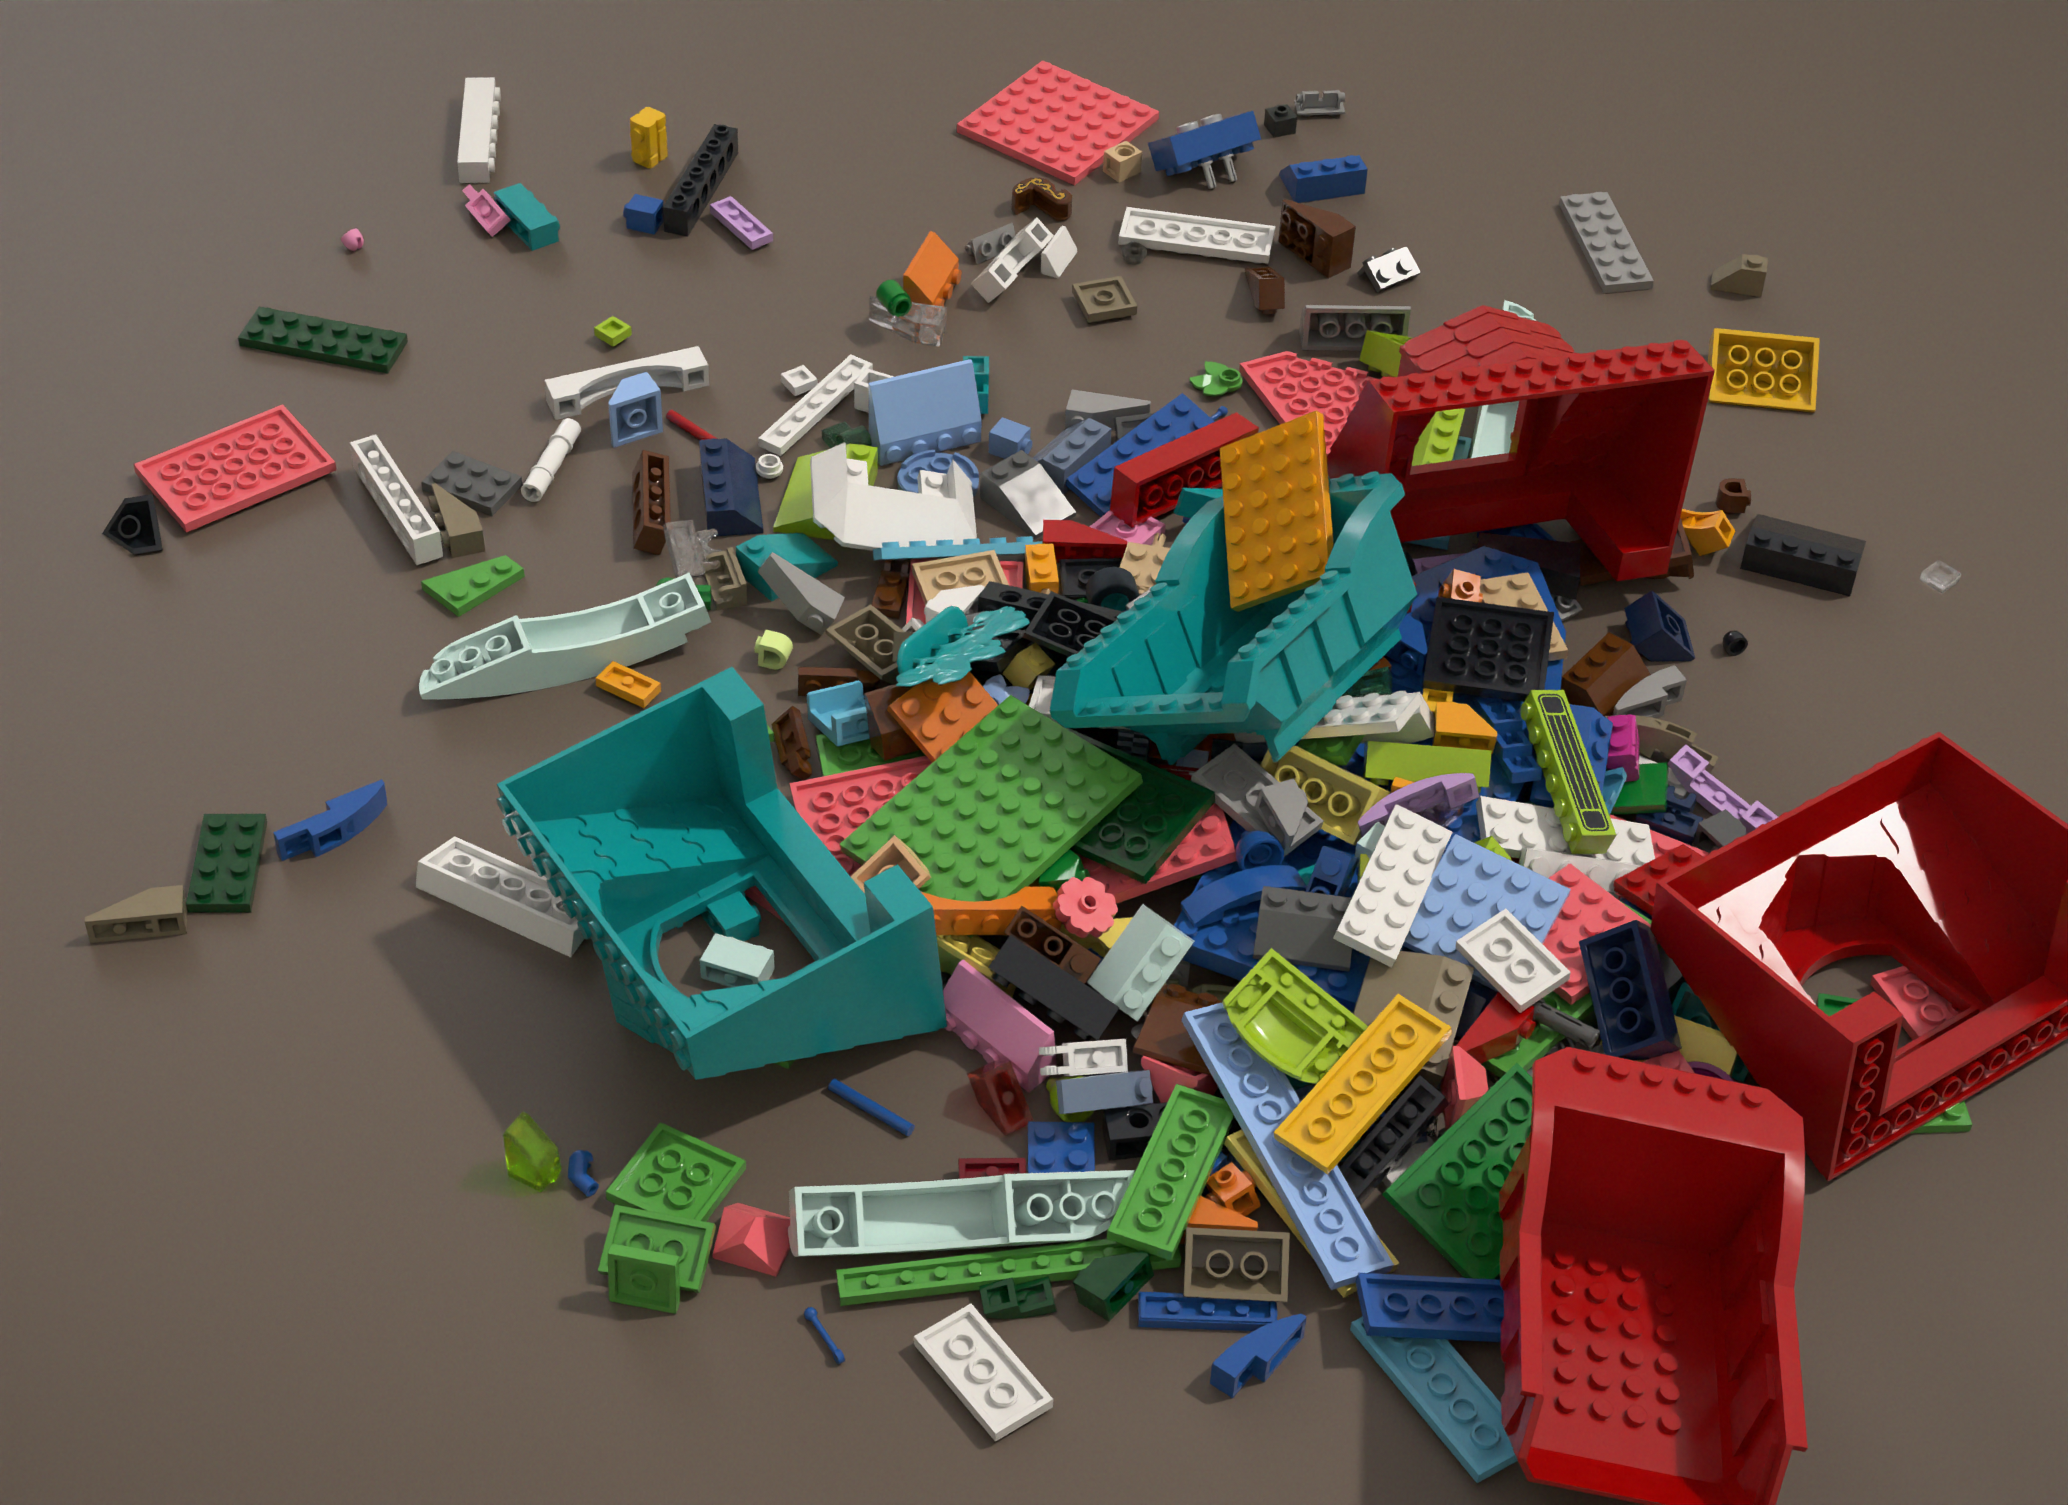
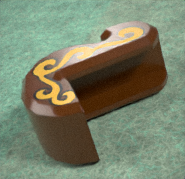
(1042, 195)

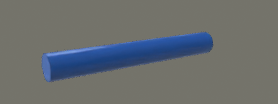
(871, 1107)

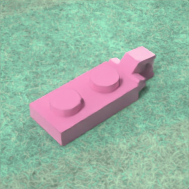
(486, 210)

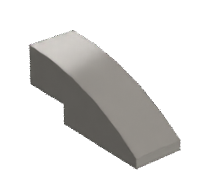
(1653, 694)

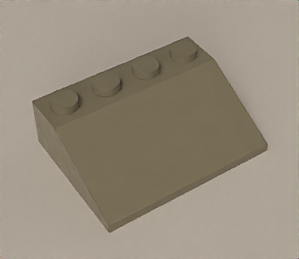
(1429, 982)

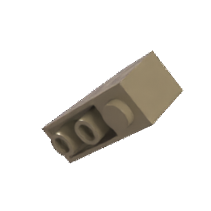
(459, 523)

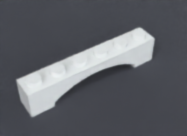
(575, 391)

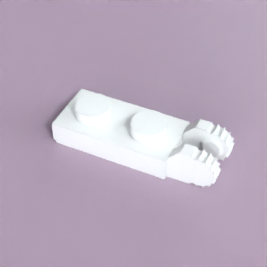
(1088, 1057)

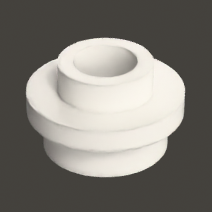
(769, 466)

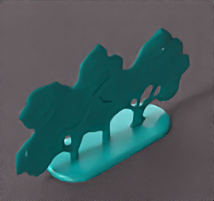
(945, 650)

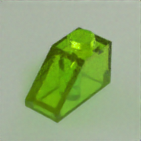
(530, 1153)

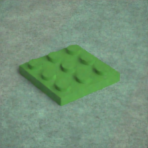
(676, 1176)

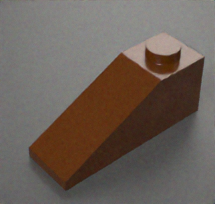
(1266, 289)

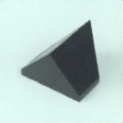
(136, 525)

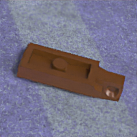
(792, 743)

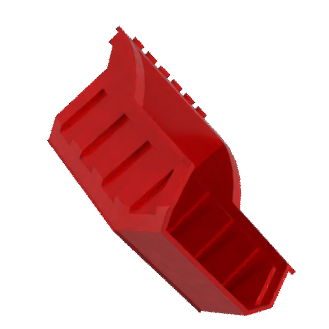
(1653, 1284)

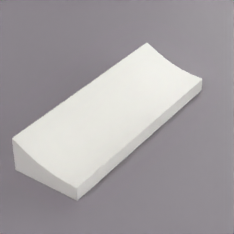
(498, 893)

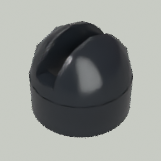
(1734, 642)

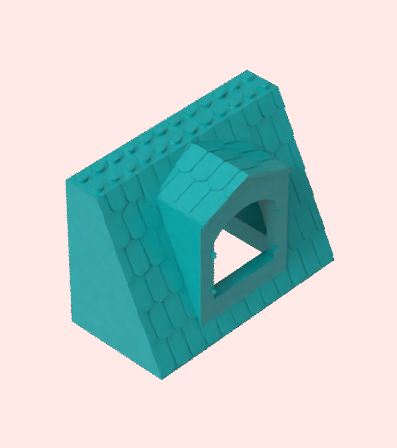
(693, 804)

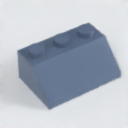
(1073, 450)

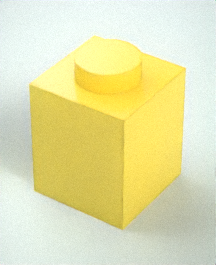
(1027, 666)

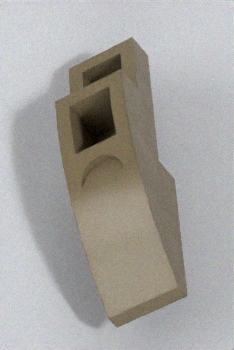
(1668, 739)

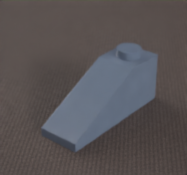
(1104, 1091)

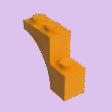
(1707, 530)

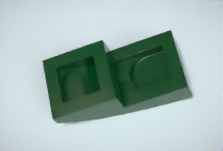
(1012, 1301)

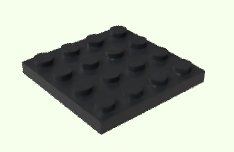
(1488, 649)

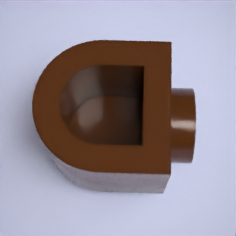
(1733, 496)

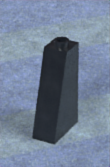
(1556, 559)

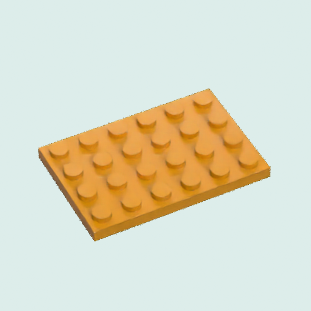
(1276, 511)

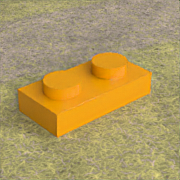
(628, 684)

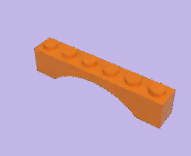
(992, 916)

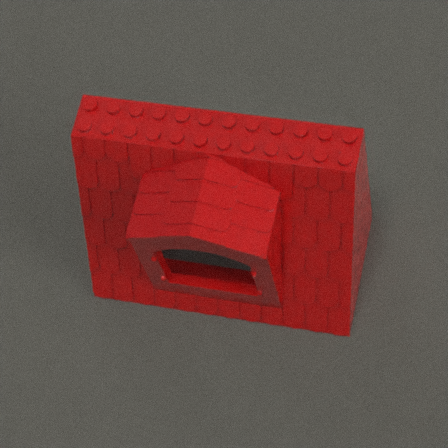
(1591, 441)
(1900, 862)

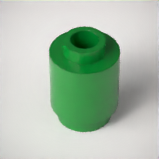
(894, 298)

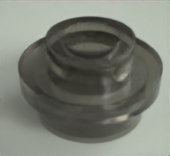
(1134, 253)

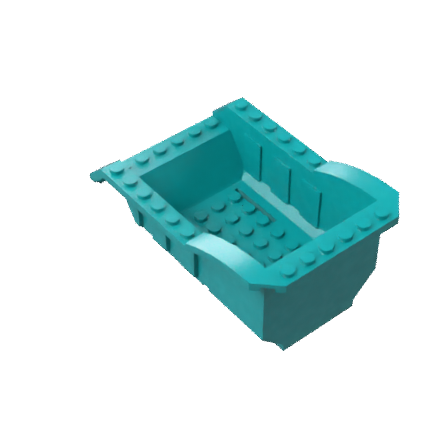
(1198, 668)

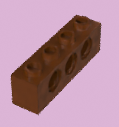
(650, 501)

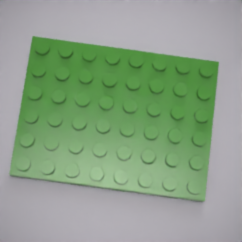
(999, 805)

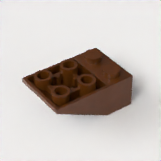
(1317, 237)

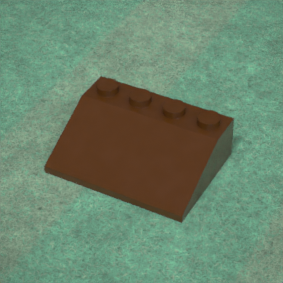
(1163, 1032)

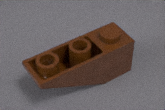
(1052, 944)

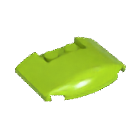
(1291, 1019)

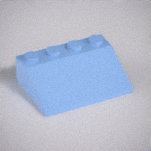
(924, 411)

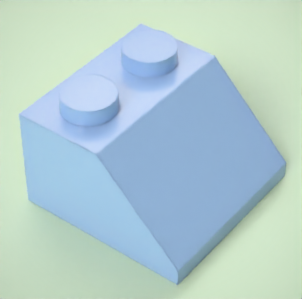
(635, 410)

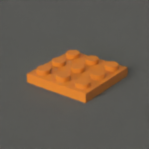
(941, 714)

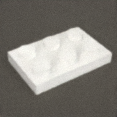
(1513, 960)

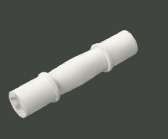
(551, 459)

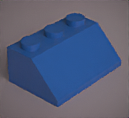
(1325, 178)

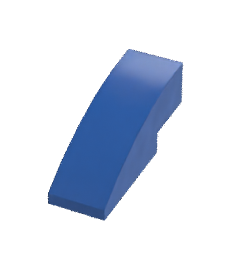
(1257, 1354)

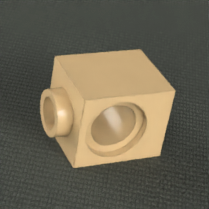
(1122, 161)

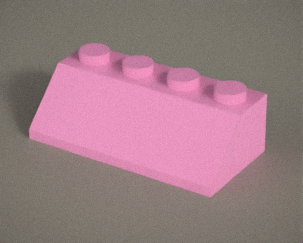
(997, 1025)

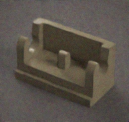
(726, 580)

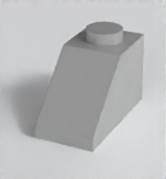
(1282, 810)

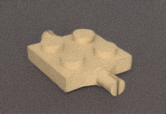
(1145, 561)

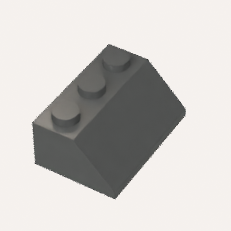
(1302, 928)

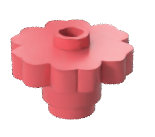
(1085, 907)

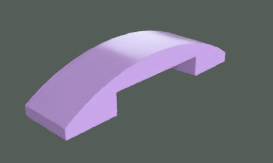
(1423, 794)
(1714, 795)

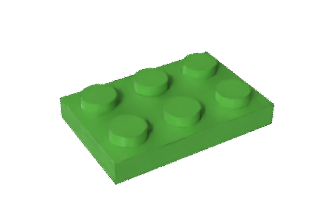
(666, 1234)

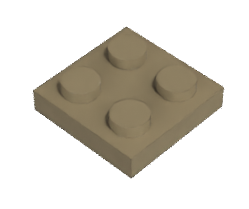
(1104, 299)

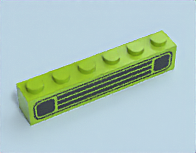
(1567, 772)

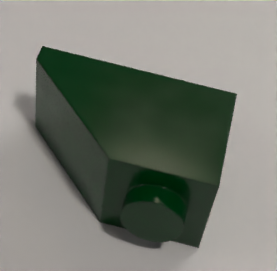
(1112, 1282)

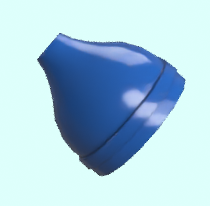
(1258, 850)

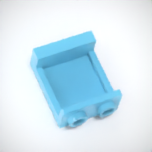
(839, 712)

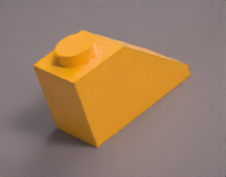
(1461, 727)

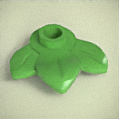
(1217, 379)

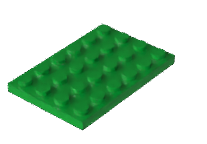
(1457, 1182)

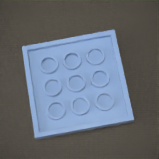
(1472, 888)

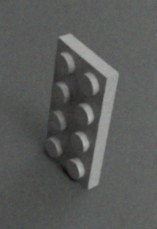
(1236, 787)

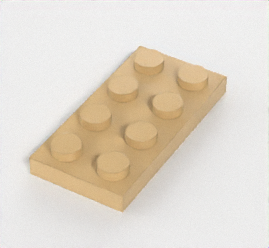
(1521, 592)

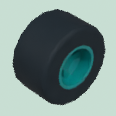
(1111, 588)

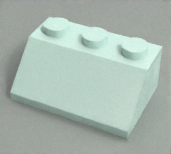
(1140, 962)

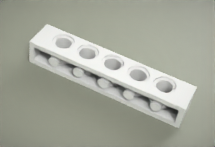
(396, 499)

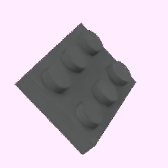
(474, 482)

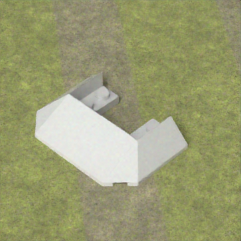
(871, 515)

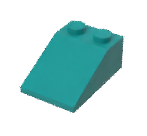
(792, 547)

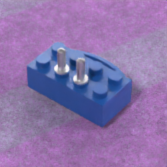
(1206, 143)

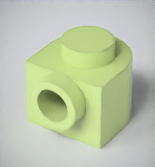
(773, 650)

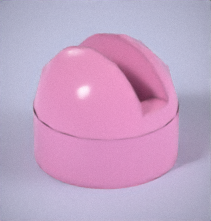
(353, 240)

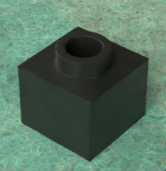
(1280, 120)

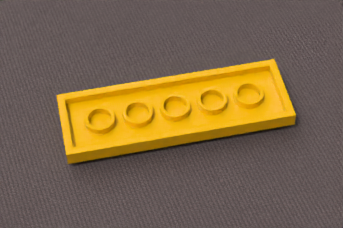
(1362, 1083)

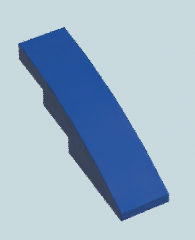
(1511, 745)

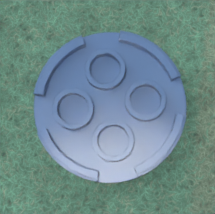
(934, 462)

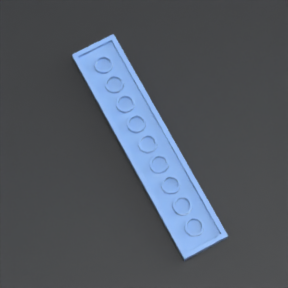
(1316, 1201)

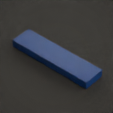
(1181, 1312)

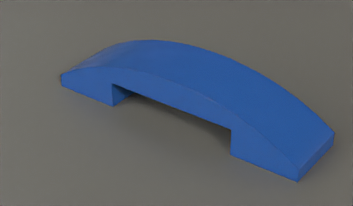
(1237, 889)

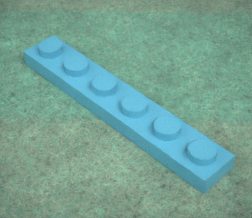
(946, 549)

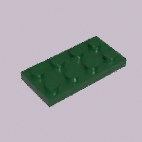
(226, 863)

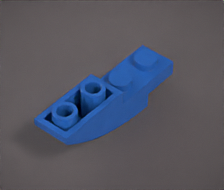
(342, 821)

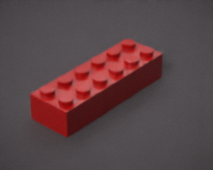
(1155, 479)

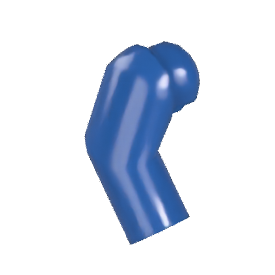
(578, 1174)

